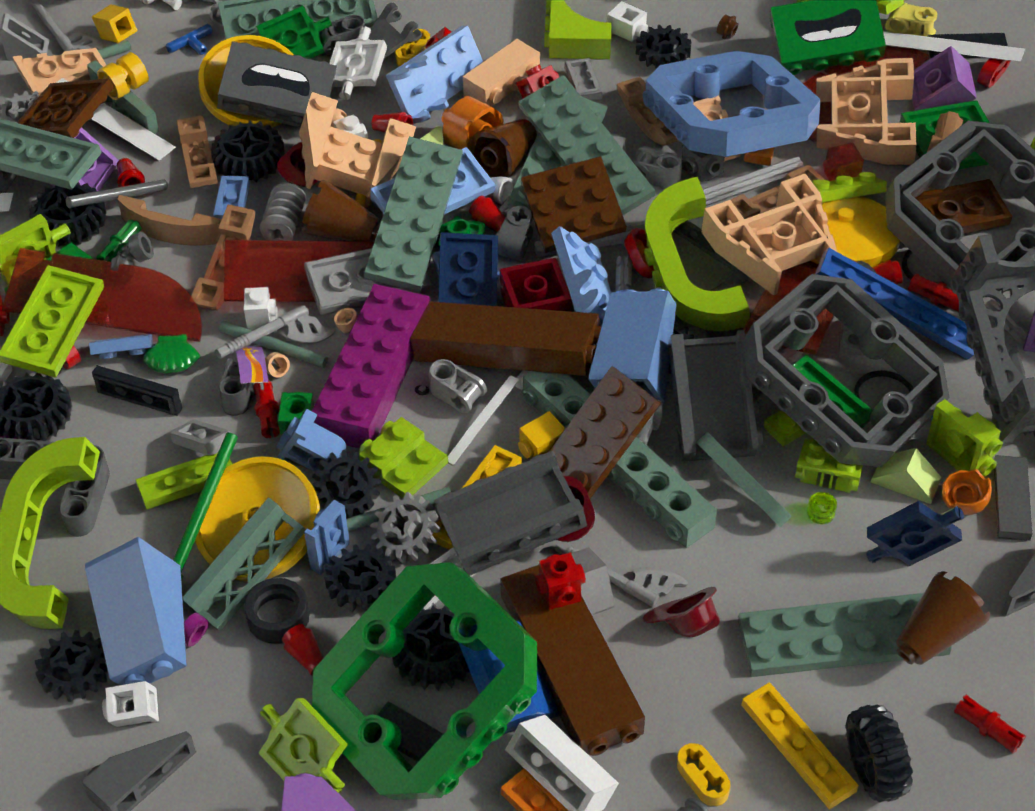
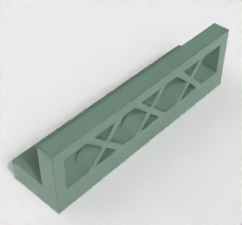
(129, 105)
(236, 556)

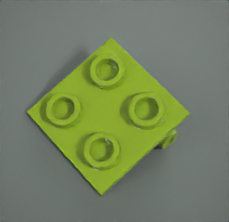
(815, 460)

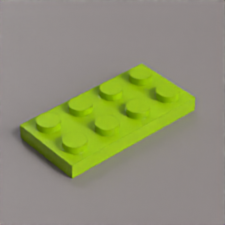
(51, 321)

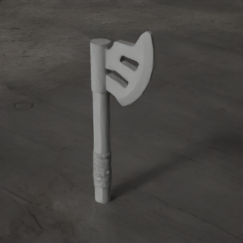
(66, 43)
(287, 320)
(635, 588)

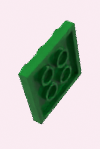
(927, 120)

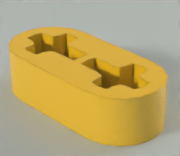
(412, 48)
(697, 778)

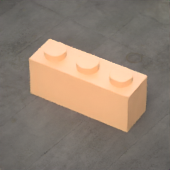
(497, 75)

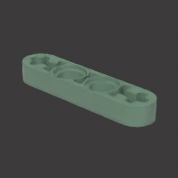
(743, 479)

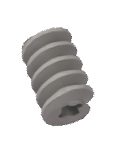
(282, 212)

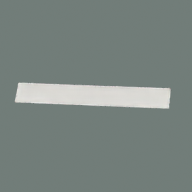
(961, 47)
(130, 131)

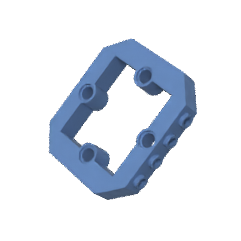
(790, 114)

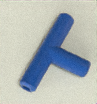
(191, 39)

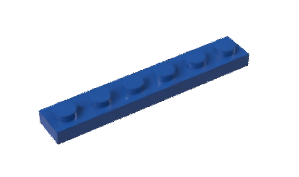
(900, 303)

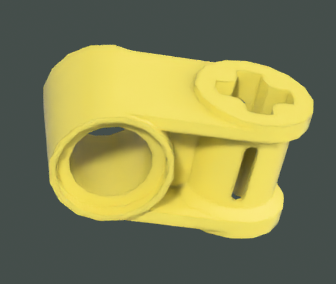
(912, 20)

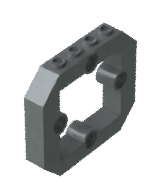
(937, 241)
(808, 404)

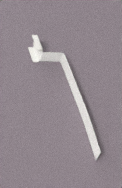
(485, 415)

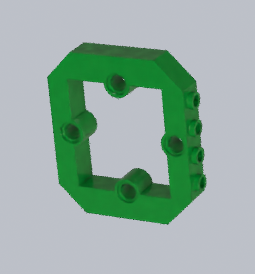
(491, 710)

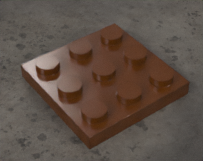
(67, 106)
(576, 199)

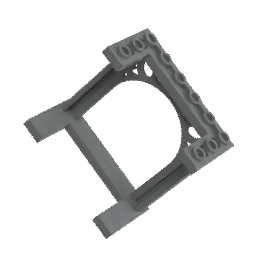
(984, 276)

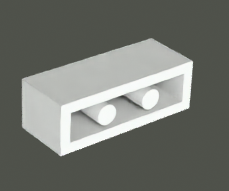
(561, 765)

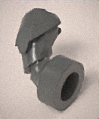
(137, 248)

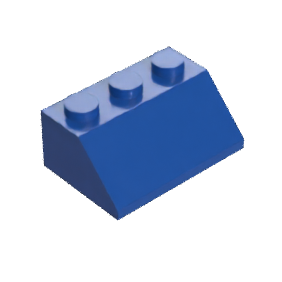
(485, 666)

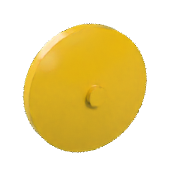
(212, 71)
(860, 230)
(242, 492)

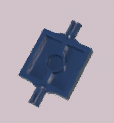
(914, 533)

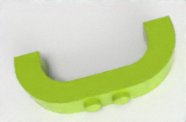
(698, 307)
(19, 523)

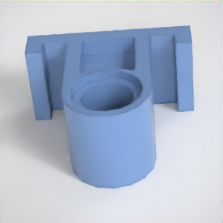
(308, 442)

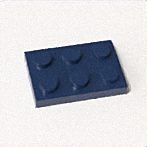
(468, 269)

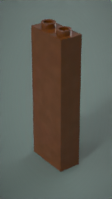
(507, 337)
(577, 667)

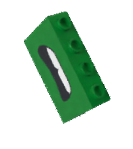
(827, 33)

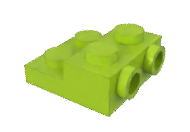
(964, 440)
(402, 457)

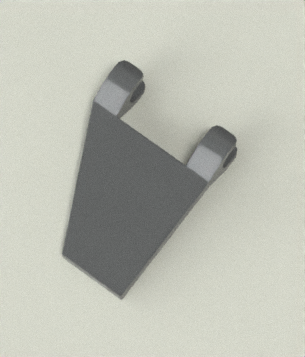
(385, 31)

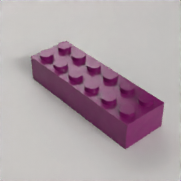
(371, 366)

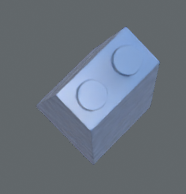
(636, 339)
(138, 612)

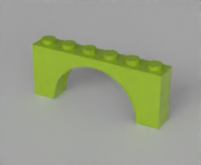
(574, 35)

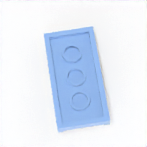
(434, 74)
(468, 185)
(583, 273)

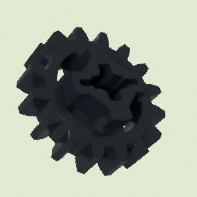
(663, 46)
(357, 487)
(359, 576)
(72, 665)

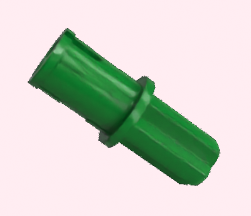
(119, 240)

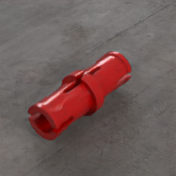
(936, 292)
(266, 409)
(990, 724)

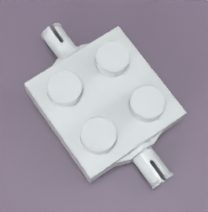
(357, 62)

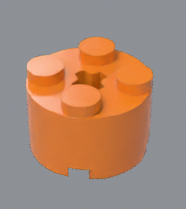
(466, 119)

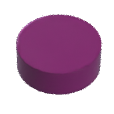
(194, 629)

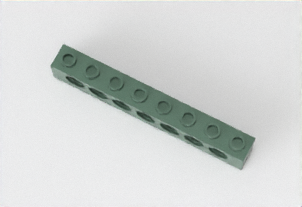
(638, 471)

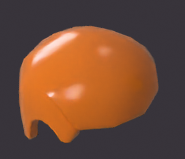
(967, 491)

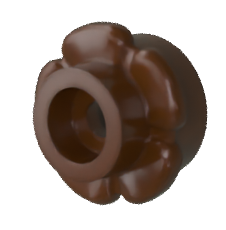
(727, 26)

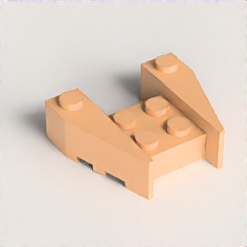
(861, 111)
(346, 157)
(774, 239)

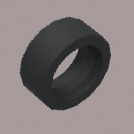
(269, 590)

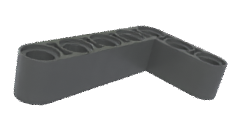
(80, 499)

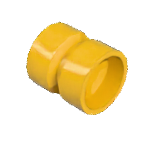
(125, 75)

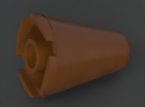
(502, 146)
(339, 216)
(941, 618)

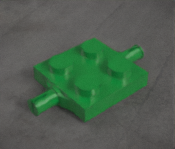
(296, 32)

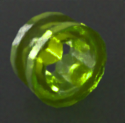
(814, 511)

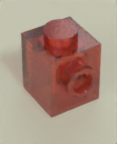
(843, 161)

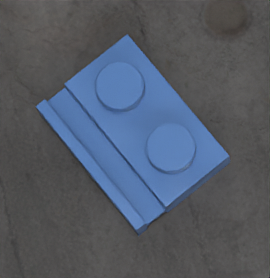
(327, 536)

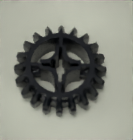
(247, 150)
(81, 220)
(33, 407)
(445, 660)
(879, 753)

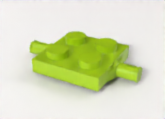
(29, 235)
(302, 743)

